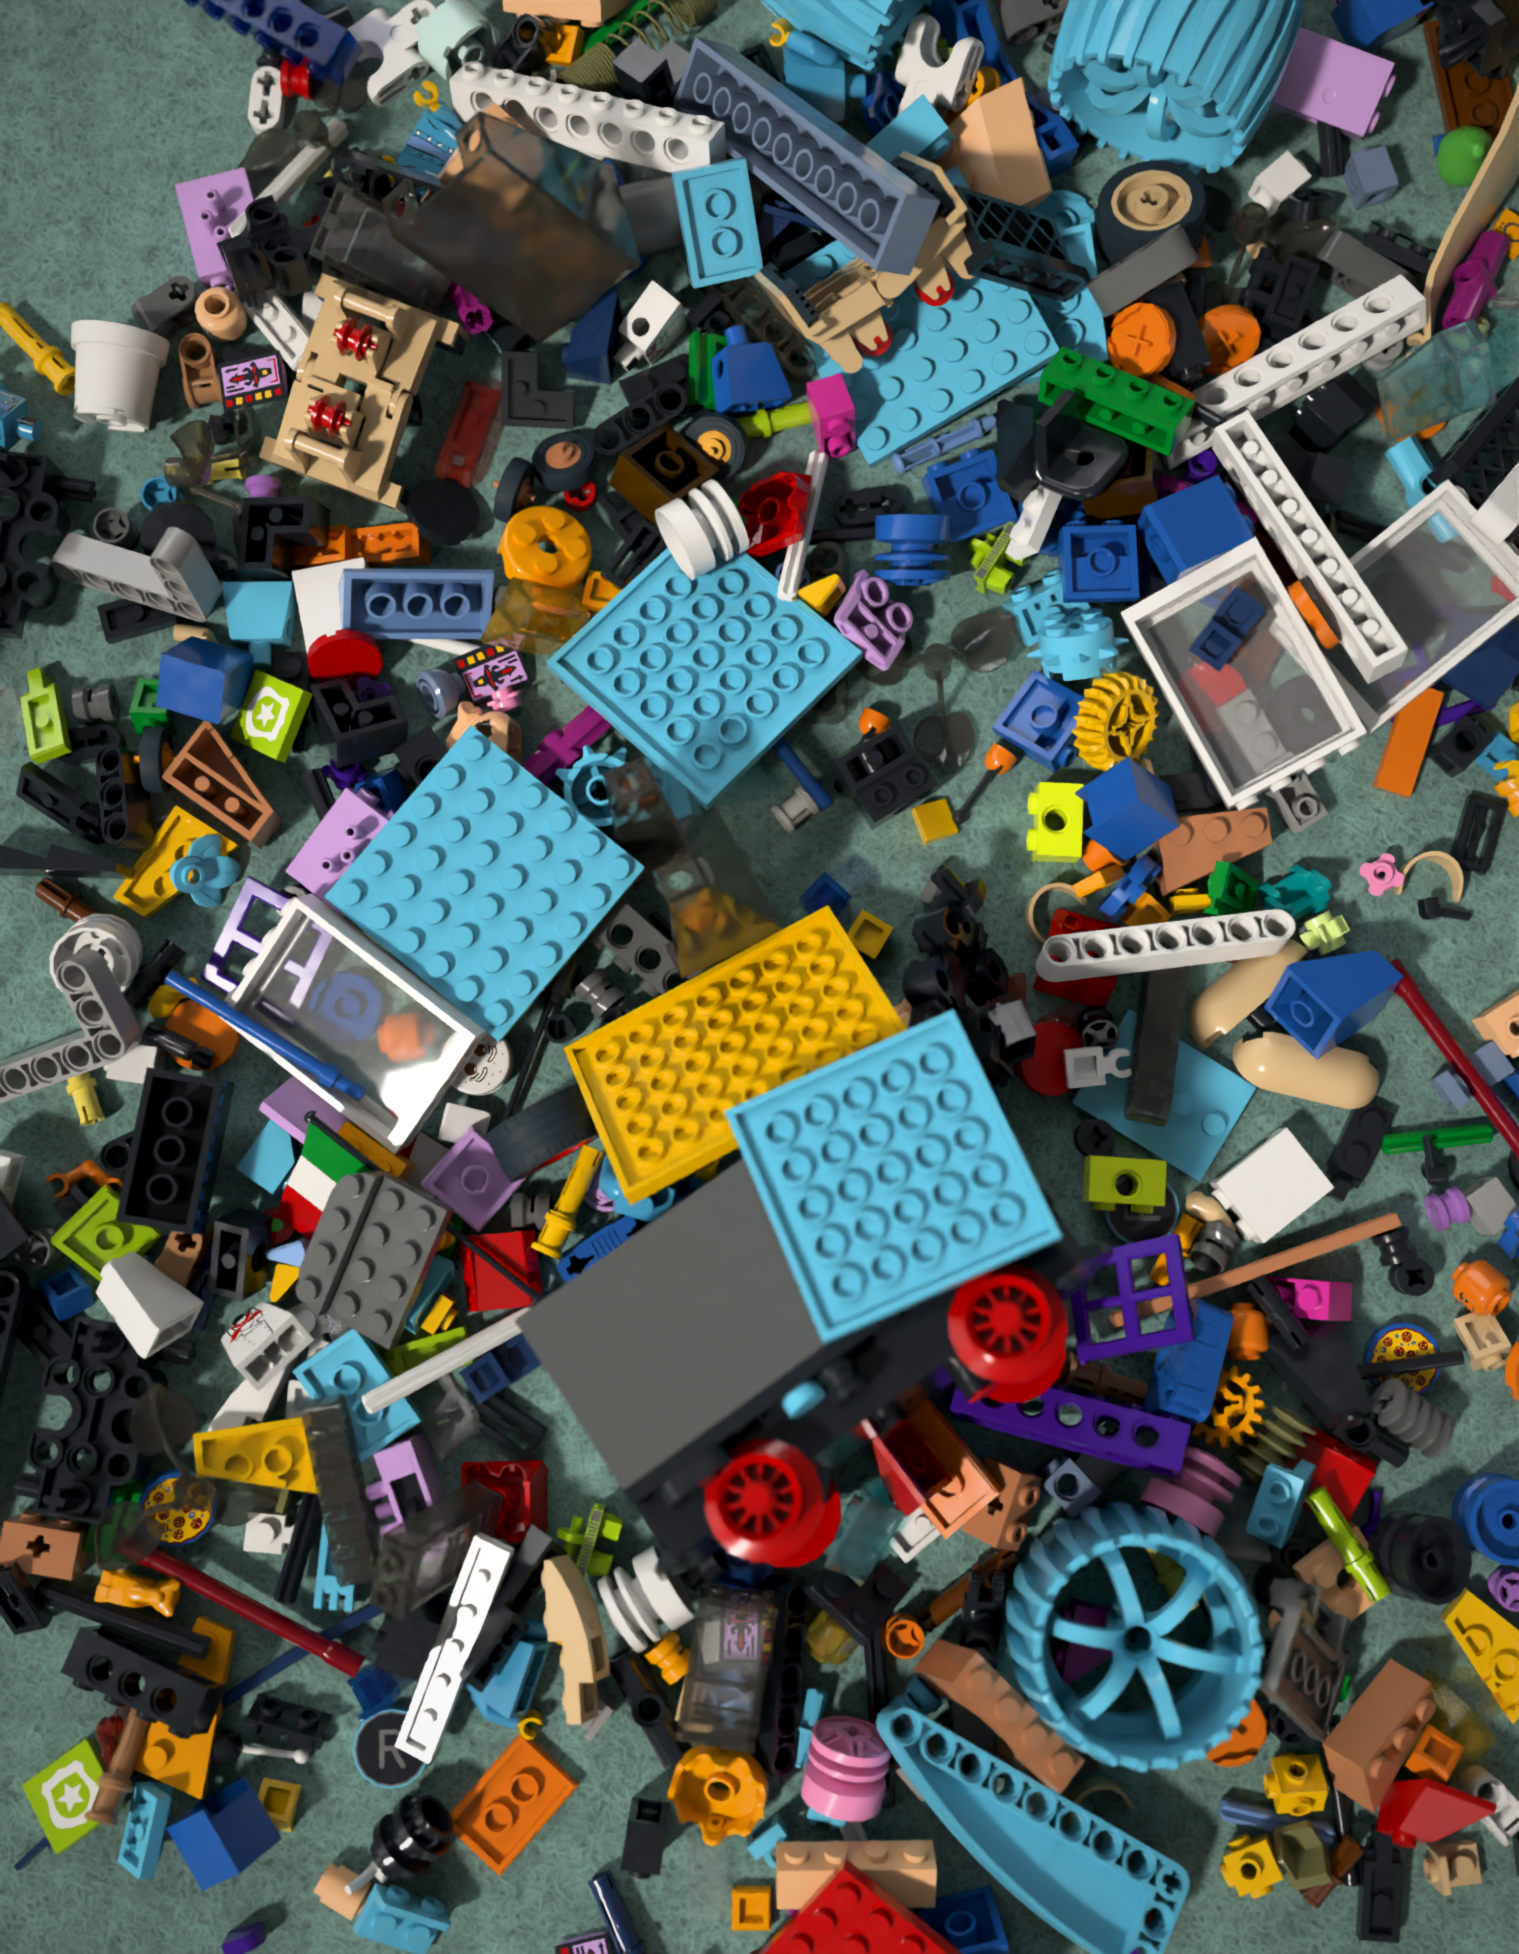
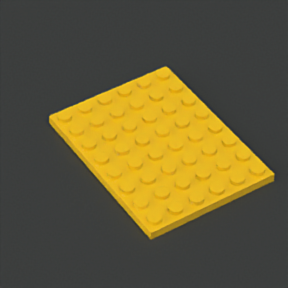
(721, 1039)

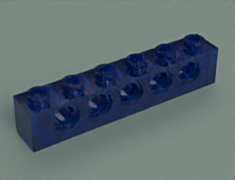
(293, 30)

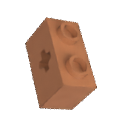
(1006, 1517)
(66, 1539)

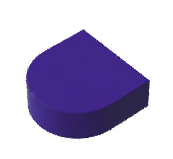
(244, 1939)

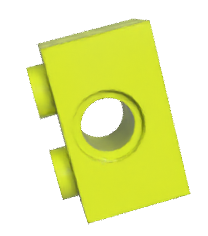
(1063, 802)
(1147, 1180)

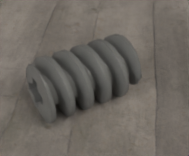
(1412, 1418)

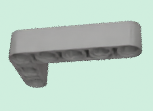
(171, 580)
(35, 1067)

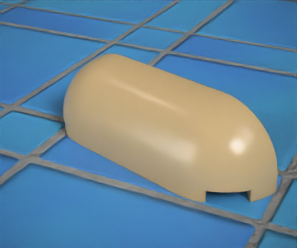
(1239, 992)
(1285, 1067)

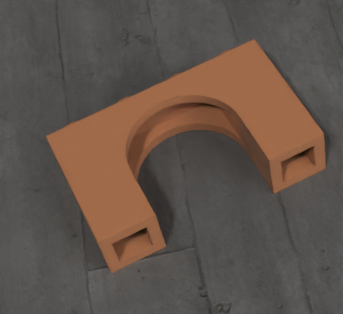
(1025, 1738)

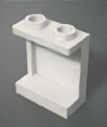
(1270, 1186)

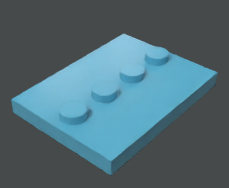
(1077, 321)
(1201, 1114)

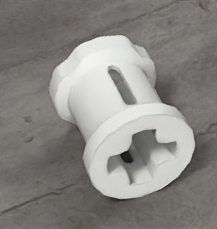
(795, 809)

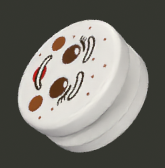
(486, 1068)

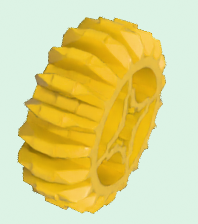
(1115, 720)

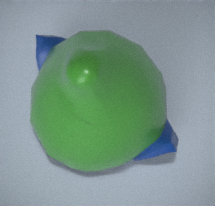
(1461, 154)

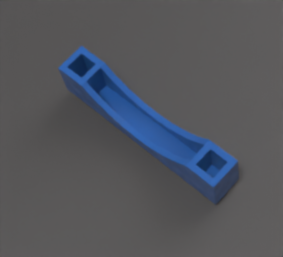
(971, 18)

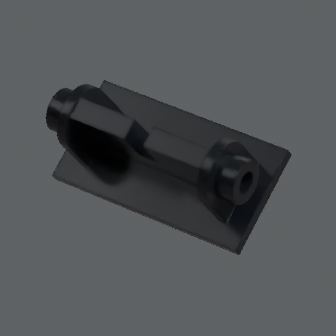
(273, 1716)

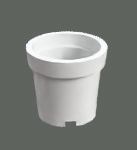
(116, 373)

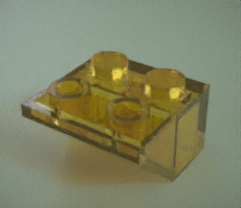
(535, 618)

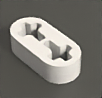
(260, 101)

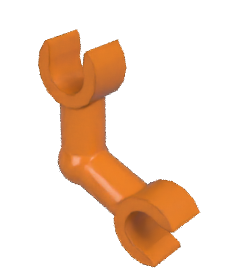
(87, 1169)

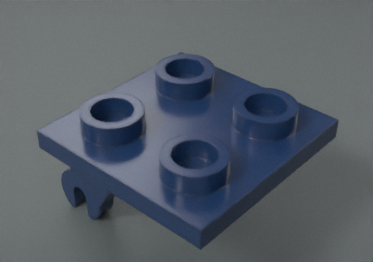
(778, 220)

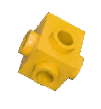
(1296, 1784)
(1258, 1852)

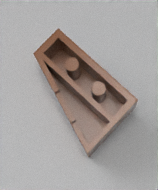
(221, 784)
(1202, 840)
(1378, 1734)

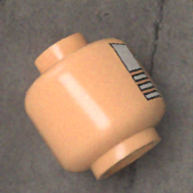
(221, 314)

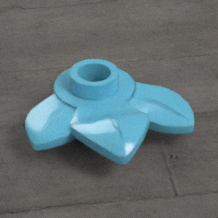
(209, 869)

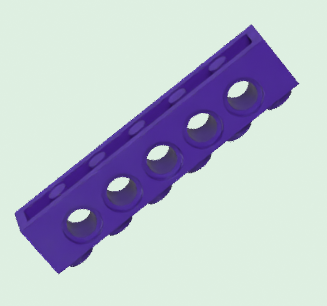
(1163, 1457)

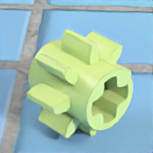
(1324, 932)

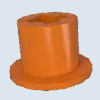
(1098, 857)

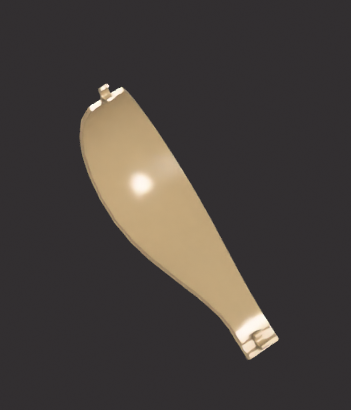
(1478, 207)

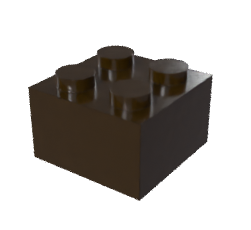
(660, 470)
(1132, 488)

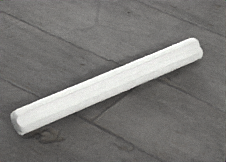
(296, 172)
(797, 552)
(442, 1363)

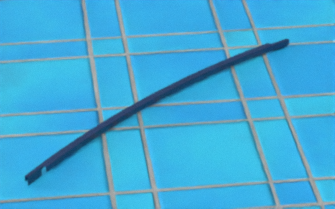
(256, 1680)

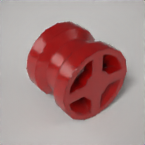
(295, 81)

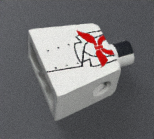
(650, 327)
(264, 1342)

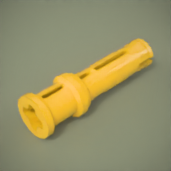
(47, 359)
(562, 1218)

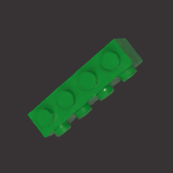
(1118, 400)

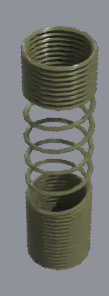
(595, 69)

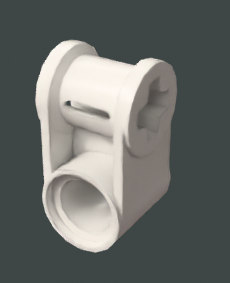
(1505, 1820)

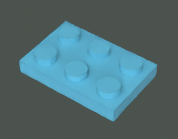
(718, 222)
(353, 1369)

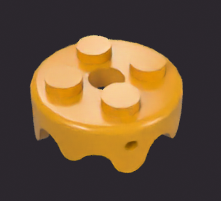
(527, 561)
(719, 1810)

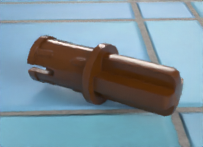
(62, 900)
(1341, 1861)

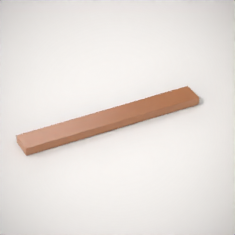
(1268, 1265)

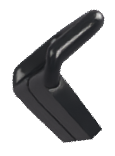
(1063, 429)

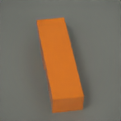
(379, 545)

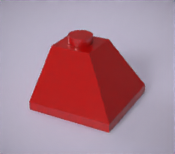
(908, 1468)
(1427, 1811)

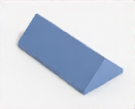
(416, 602)

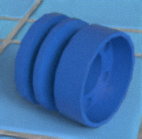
(913, 548)

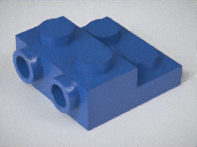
(968, 494)
(1098, 562)
(1042, 721)

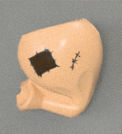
(494, 725)

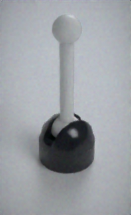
(230, 1746)

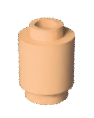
(333, 1894)

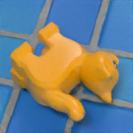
(138, 1591)

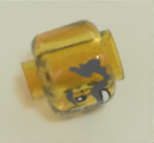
(829, 1640)

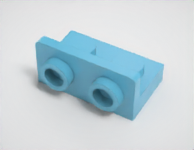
(1032, 604)
(1279, 1502)
(145, 1828)
(401, 1919)

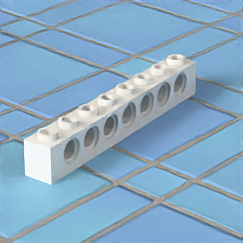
(591, 119)
(1307, 360)
(1309, 547)

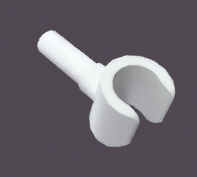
(366, 1876)

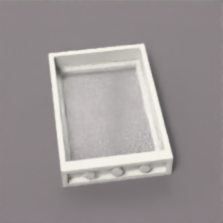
(1441, 593)
(1273, 700)
(360, 1010)

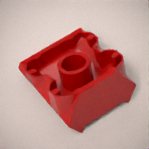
(775, 512)
(485, 1285)
(1338, 1468)
(523, 1489)

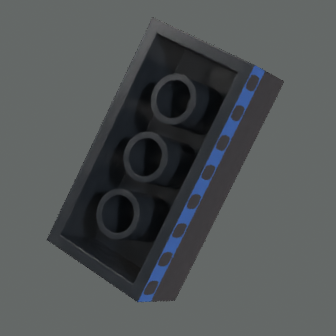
(175, 1151)

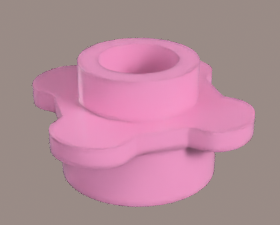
(505, 699)
(1384, 864)

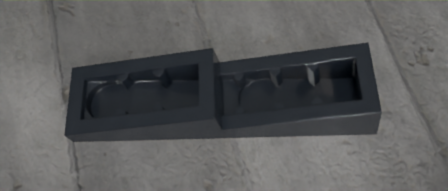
(60, 863)
(503, 1624)

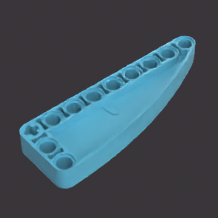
(1051, 1871)

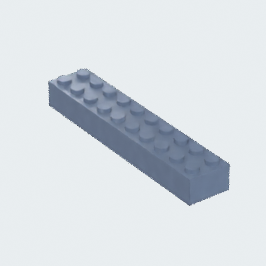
(809, 158)

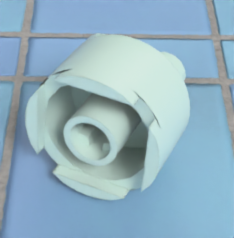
(455, 36)

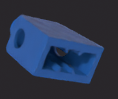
(747, 375)

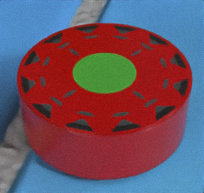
(281, 1230)

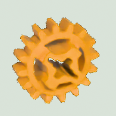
(1239, 1407)

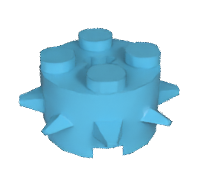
(1077, 644)
(582, 786)

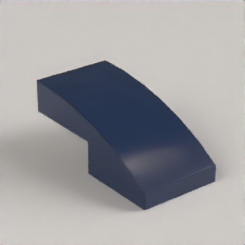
(1227, 628)
(500, 1368)

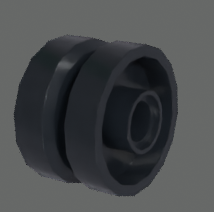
(1421, 1556)

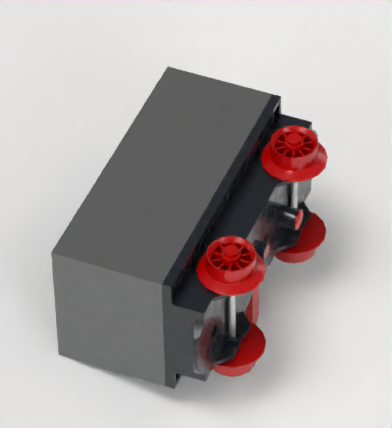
(705, 1333)

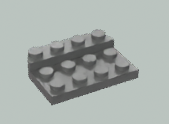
(372, 1253)
(1306, 1656)

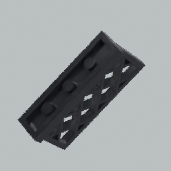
(1017, 248)
(1479, 437)

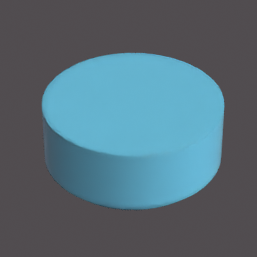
(803, 1398)

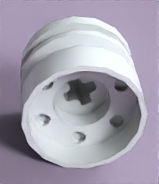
(709, 526)
(106, 932)
(643, 1600)

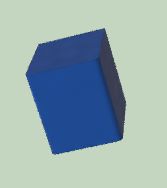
(1376, 22)
(204, 679)
(1129, 809)
(224, 1833)

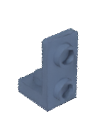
(1488, 1061)

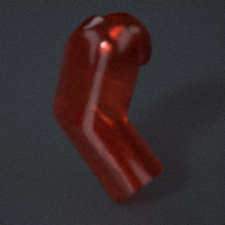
(108, 1734)

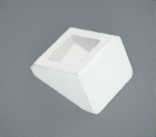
(459, 1118)

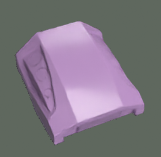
(873, 620)

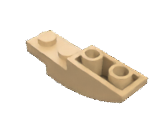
(575, 1622)

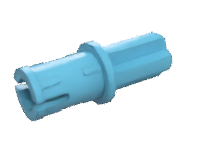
(811, 1711)

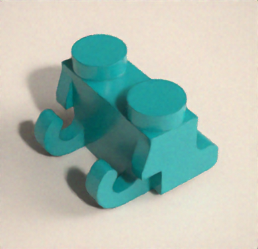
(1298, 893)

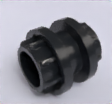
(411, 1837)

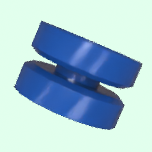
(1489, 1516)

